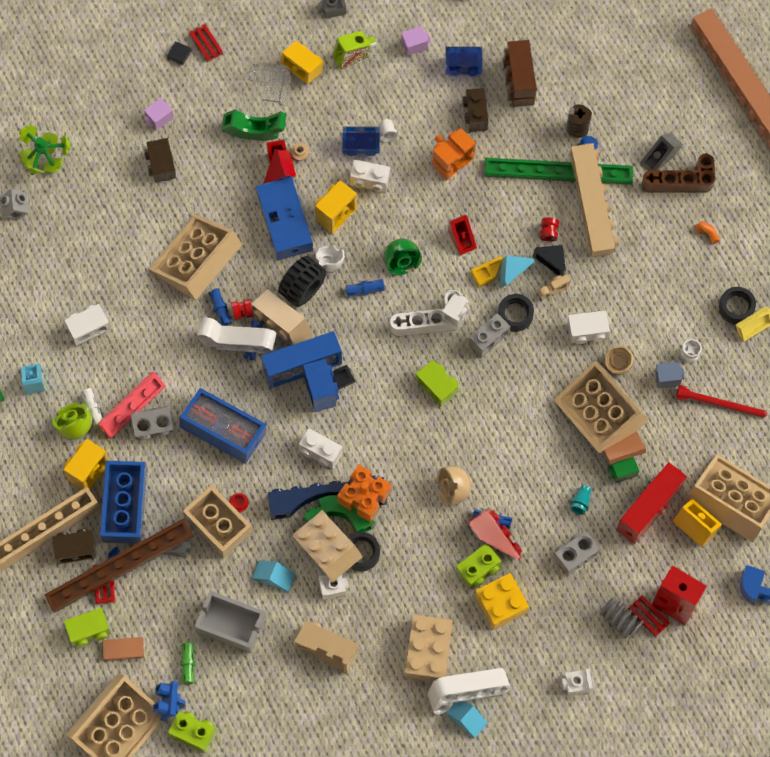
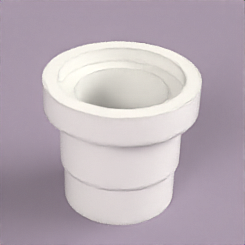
(387, 131)

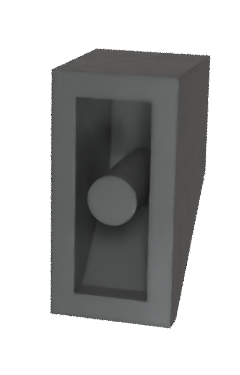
(661, 152)

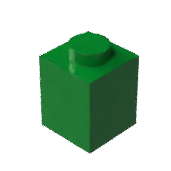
(623, 470)

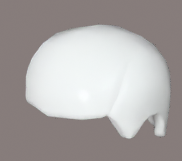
(329, 258)

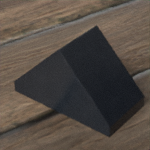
(552, 258)

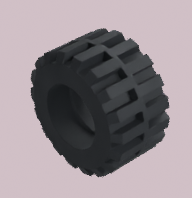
(302, 281)

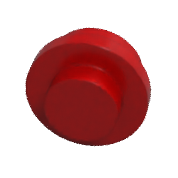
(239, 502)

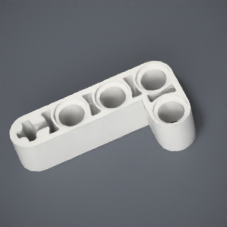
(425, 317)
(235, 338)
(466, 687)

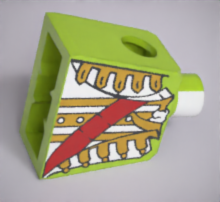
(352, 48)

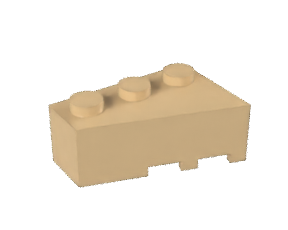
(281, 318)
(327, 646)

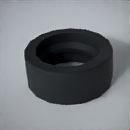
(741, 292)
(518, 299)
(363, 536)

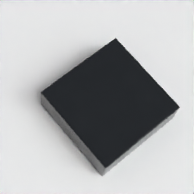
(179, 53)
(343, 377)

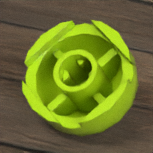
(73, 421)

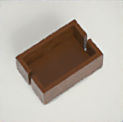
(519, 73)

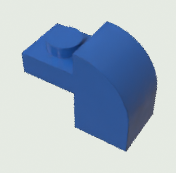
(751, 585)

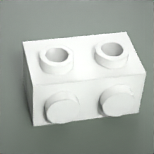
(370, 176)
(87, 324)
(588, 327)
(320, 448)

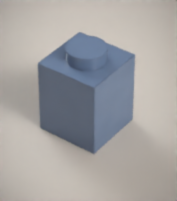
(669, 374)

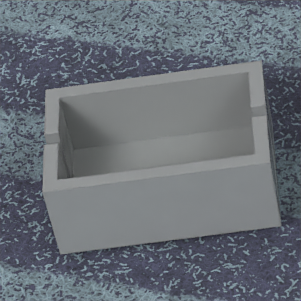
(230, 622)

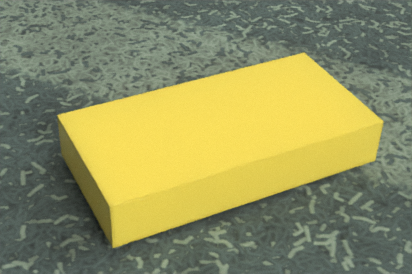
(754, 324)

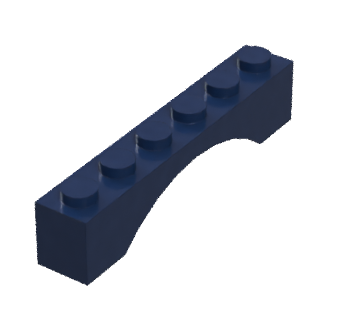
(287, 502)

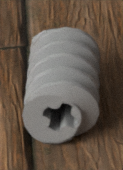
(621, 618)

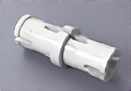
(93, 406)

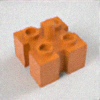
(453, 153)
(364, 493)

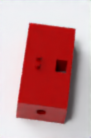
(651, 503)
(678, 595)

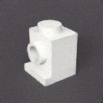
(455, 310)
(329, 591)
(572, 688)

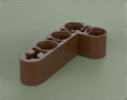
(678, 177)

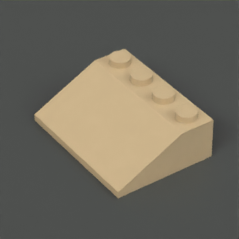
(196, 256)
(600, 408)
(733, 497)
(115, 721)

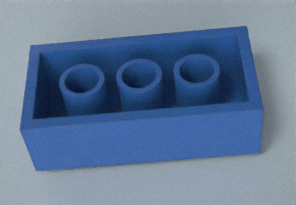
(123, 502)

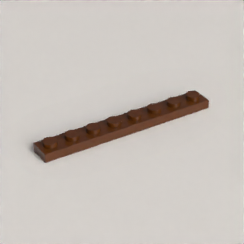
(119, 565)

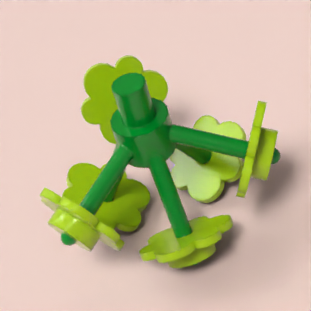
(43, 145)

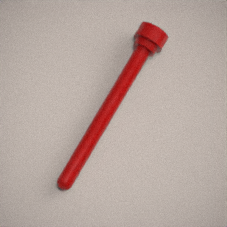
(685, 394)

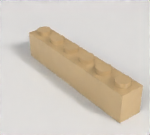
(592, 200)
(46, 526)

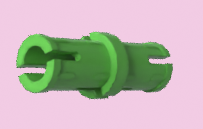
(187, 663)

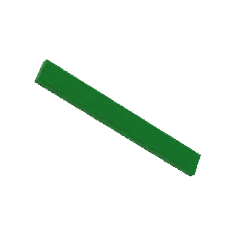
(552, 170)

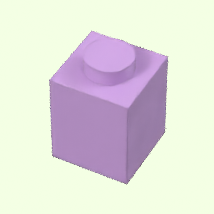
(415, 40)
(158, 114)

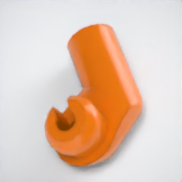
(709, 229)

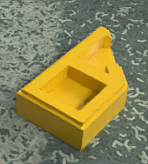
(486, 272)

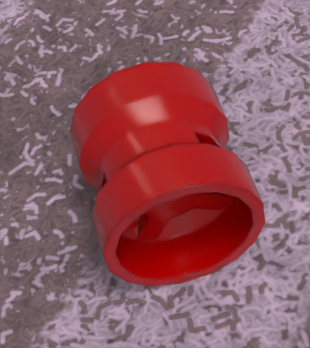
(549, 228)
(246, 309)

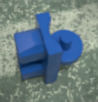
(171, 700)

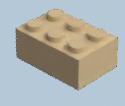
(217, 521)
(327, 546)
(428, 648)

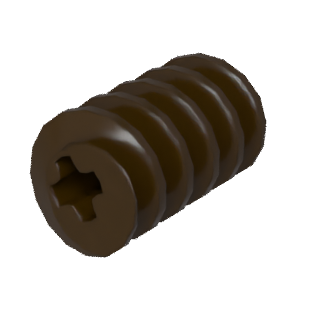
(578, 121)

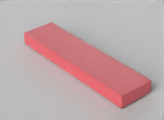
(133, 402)

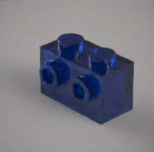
(463, 61)
(360, 140)

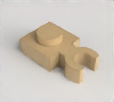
(557, 285)

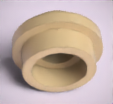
(300, 156)

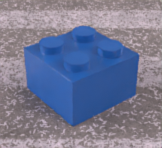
(320, 385)

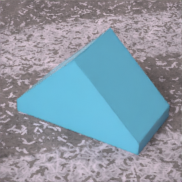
(512, 267)
(32, 379)
(274, 575)
(467, 717)

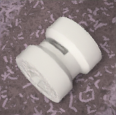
(690, 347)

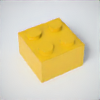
(335, 206)
(86, 465)
(502, 601)

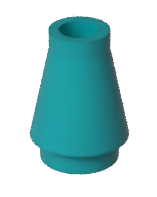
(581, 500)

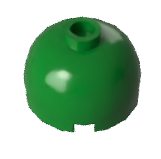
(401, 256)

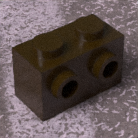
(476, 109)
(161, 160)
(74, 546)

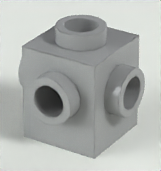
(14, 204)

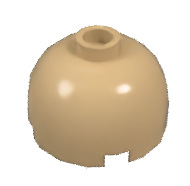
(454, 484)

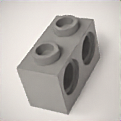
(489, 335)
(151, 417)
(579, 556)

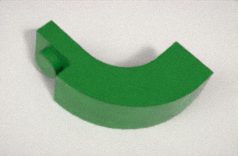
(253, 128)
(332, 508)

